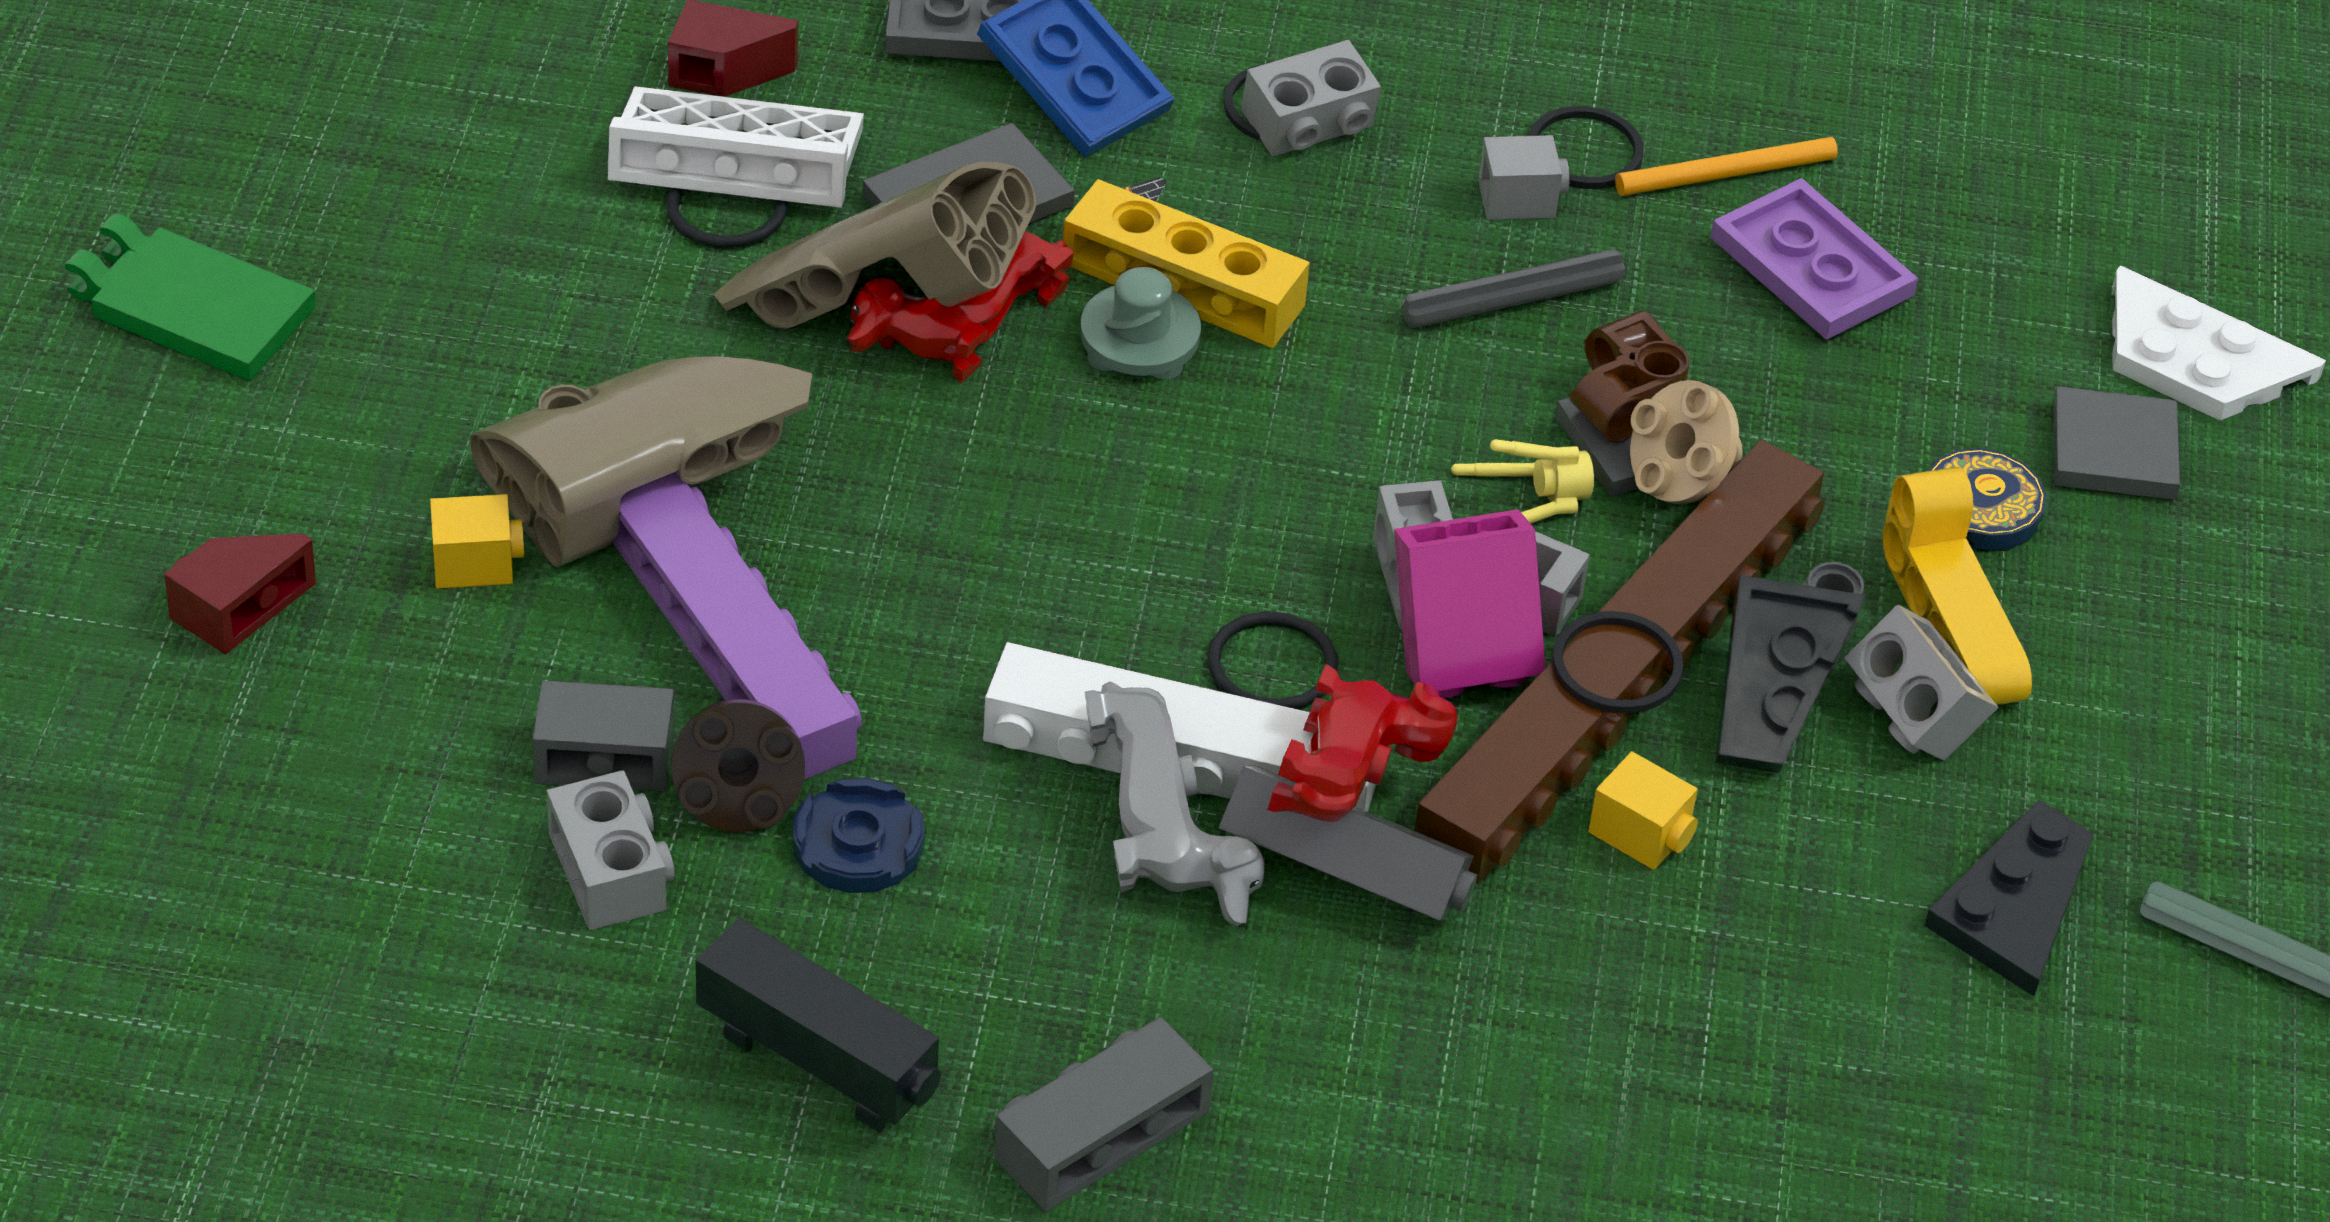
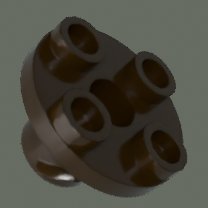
(738, 766)

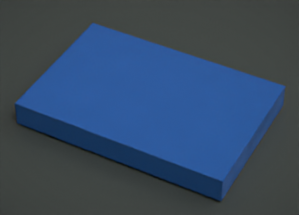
(1076, 70)

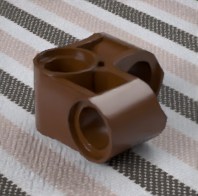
(1628, 364)

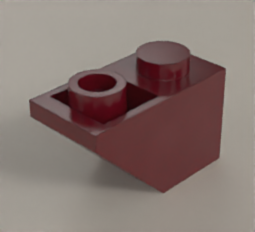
(729, 49)

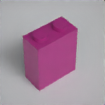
(1470, 602)

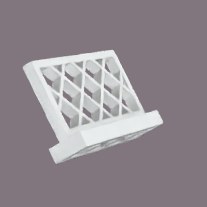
(721, 158)

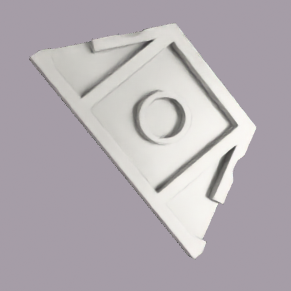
(2199, 351)

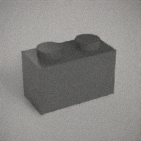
(603, 730)

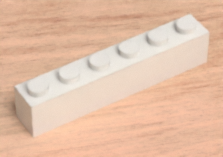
(1041, 709)

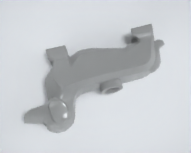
(1155, 811)

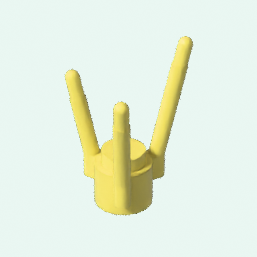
(1559, 474)

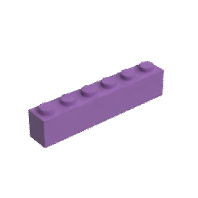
(730, 619)

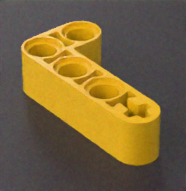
(1945, 582)

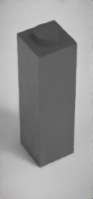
(1355, 848)

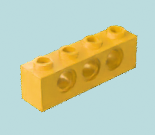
(1218, 271)

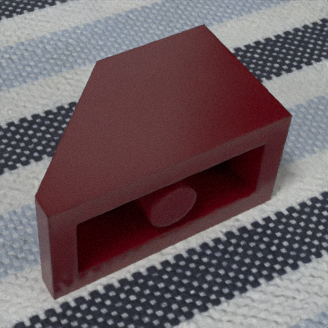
(238, 585)

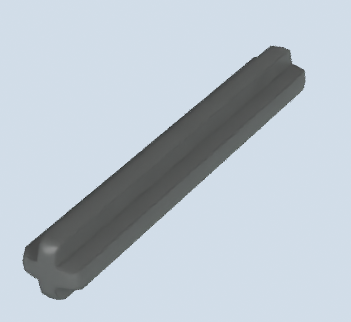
(1512, 288)

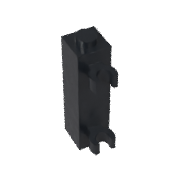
(817, 1023)

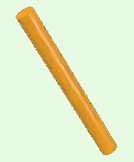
(1726, 166)

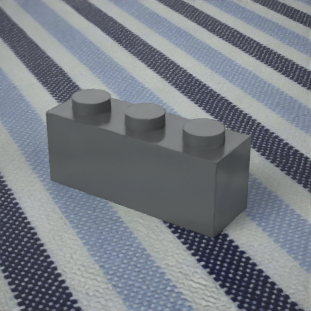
(1102, 1113)

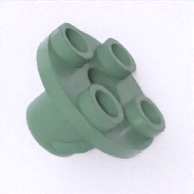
(1140, 326)

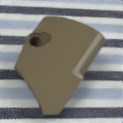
(946, 233)

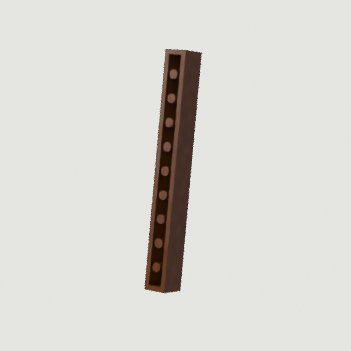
(1686, 589)

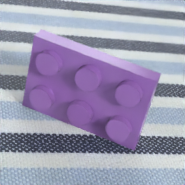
(1814, 258)

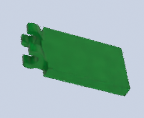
(190, 297)

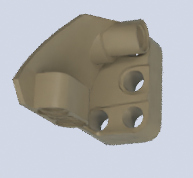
(593, 444)

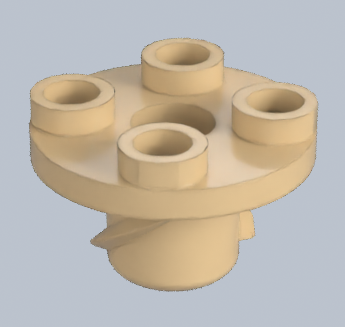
(1684, 442)

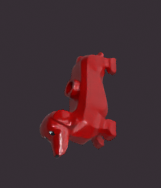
(952, 333)
(1353, 743)

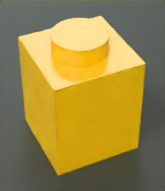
(474, 541)
(1644, 811)

